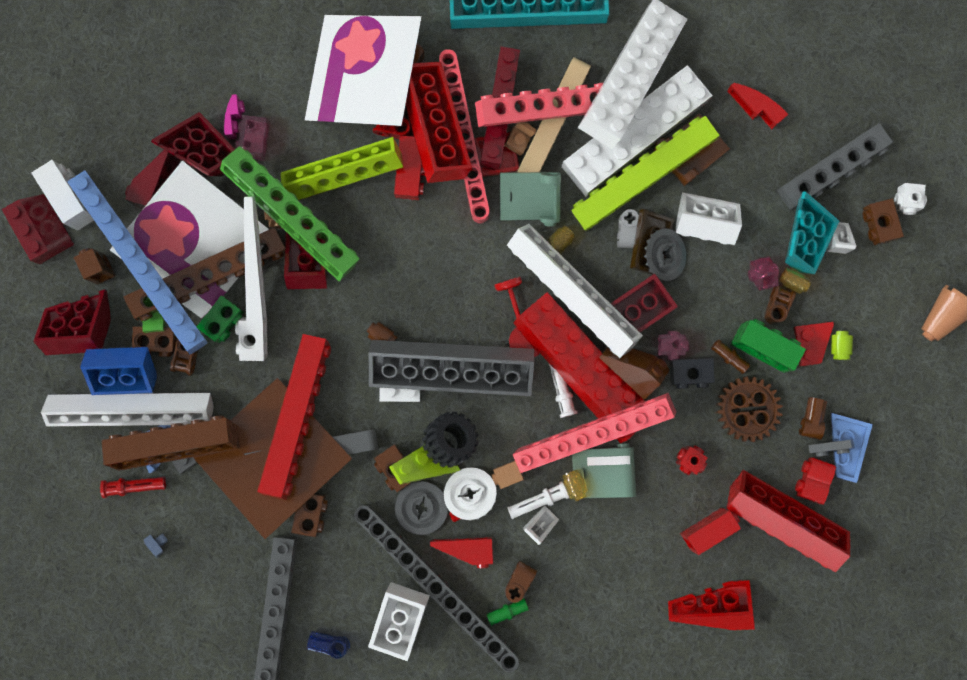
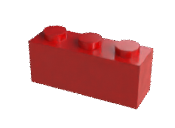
(408, 178)

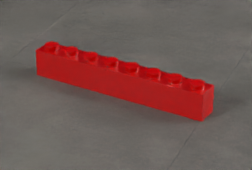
(294, 417)

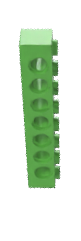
(292, 224)

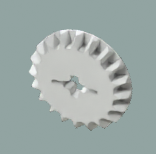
(458, 487)

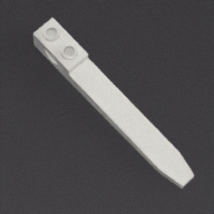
(256, 318)

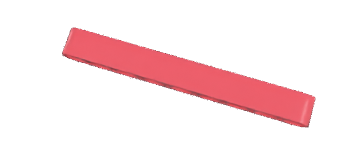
(457, 89)

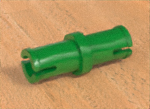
(507, 612)

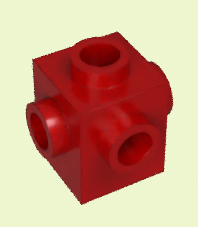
(684, 460)

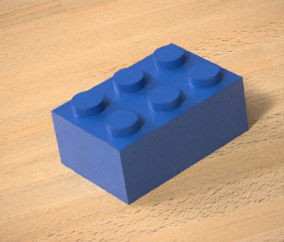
(119, 371)

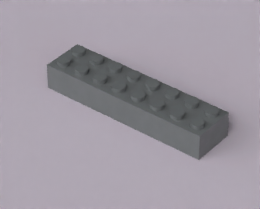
(451, 367)

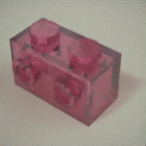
(253, 136)

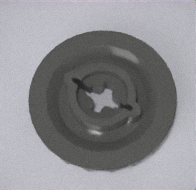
(671, 266)
(408, 514)

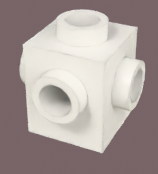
(910, 198)

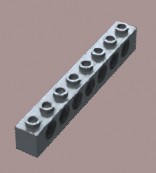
(276, 608)

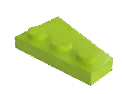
(419, 467)

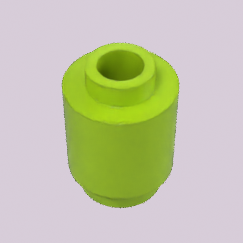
(842, 345)

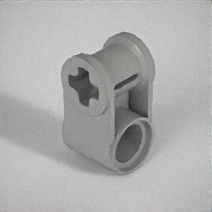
(626, 231)

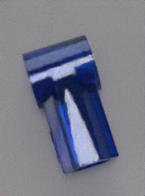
(325, 644)

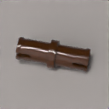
(730, 356)

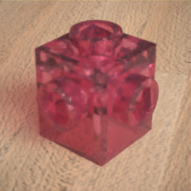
(763, 273)
(665, 345)

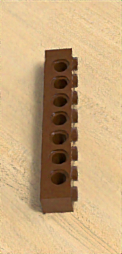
(269, 238)

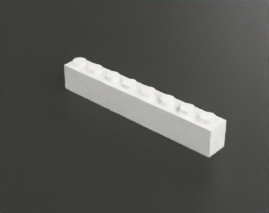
(574, 290)
(126, 409)

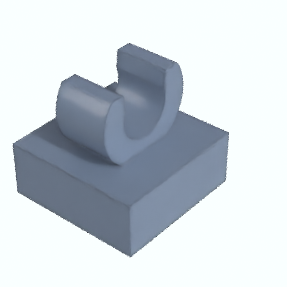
(154, 545)

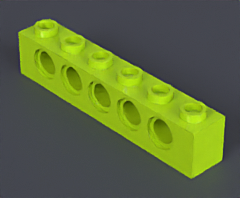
(343, 169)

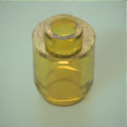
(561, 239)
(795, 280)
(575, 485)

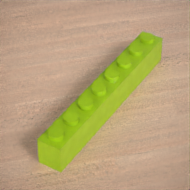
(645, 173)

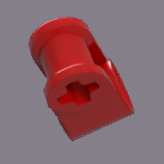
(392, 130)

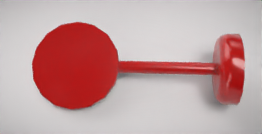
(516, 338)

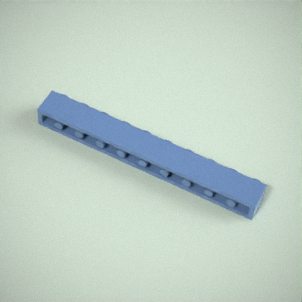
(137, 262)

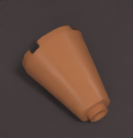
(946, 314)

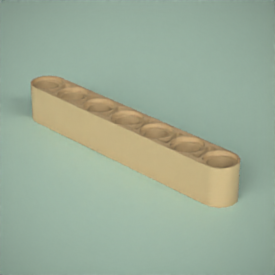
(550, 128)

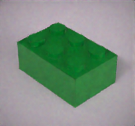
(768, 345)

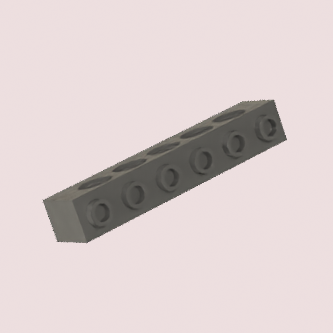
(874, 137)

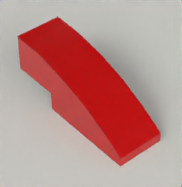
(756, 104)

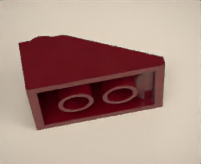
(151, 179)
(301, 268)

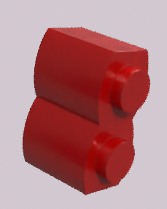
(815, 480)

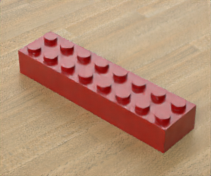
(576, 359)

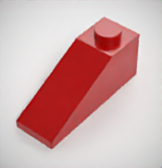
(471, 550)

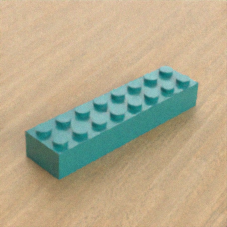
(526, 13)

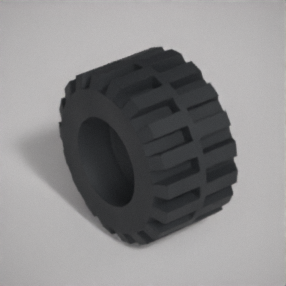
(460, 429)

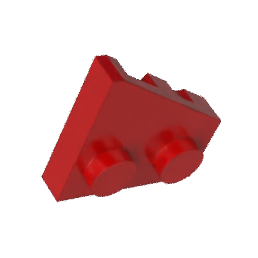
(814, 340)

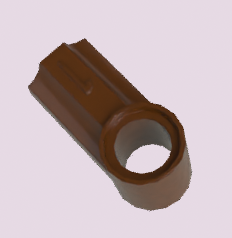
(813, 422)

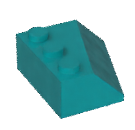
(810, 235)

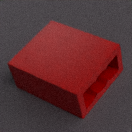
(711, 530)

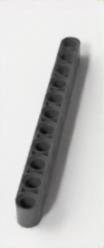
(440, 597)

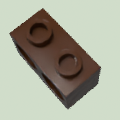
(94, 266)
(155, 341)
(305, 512)

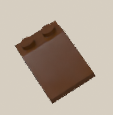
(638, 369)

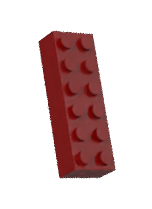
(436, 124)
(789, 521)

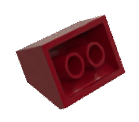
(37, 228)

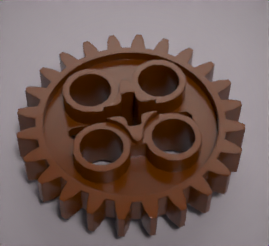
(746, 391)

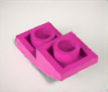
(233, 112)

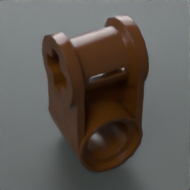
(780, 301)
(181, 356)
(522, 579)

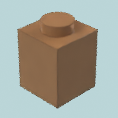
(507, 475)

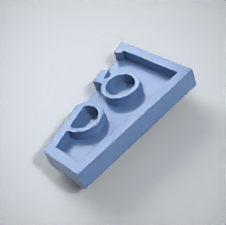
(845, 428)

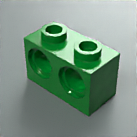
(216, 316)

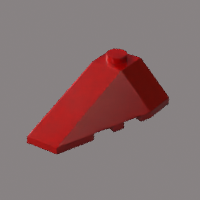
(721, 608)

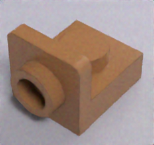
(519, 137)

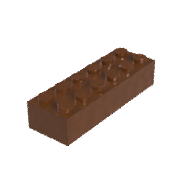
(170, 444)

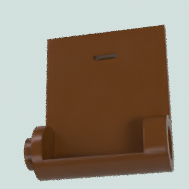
(700, 161)

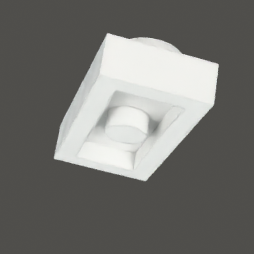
(399, 395)

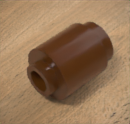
(380, 332)

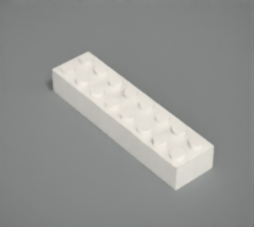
(632, 74)
(654, 119)

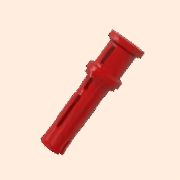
(123, 487)

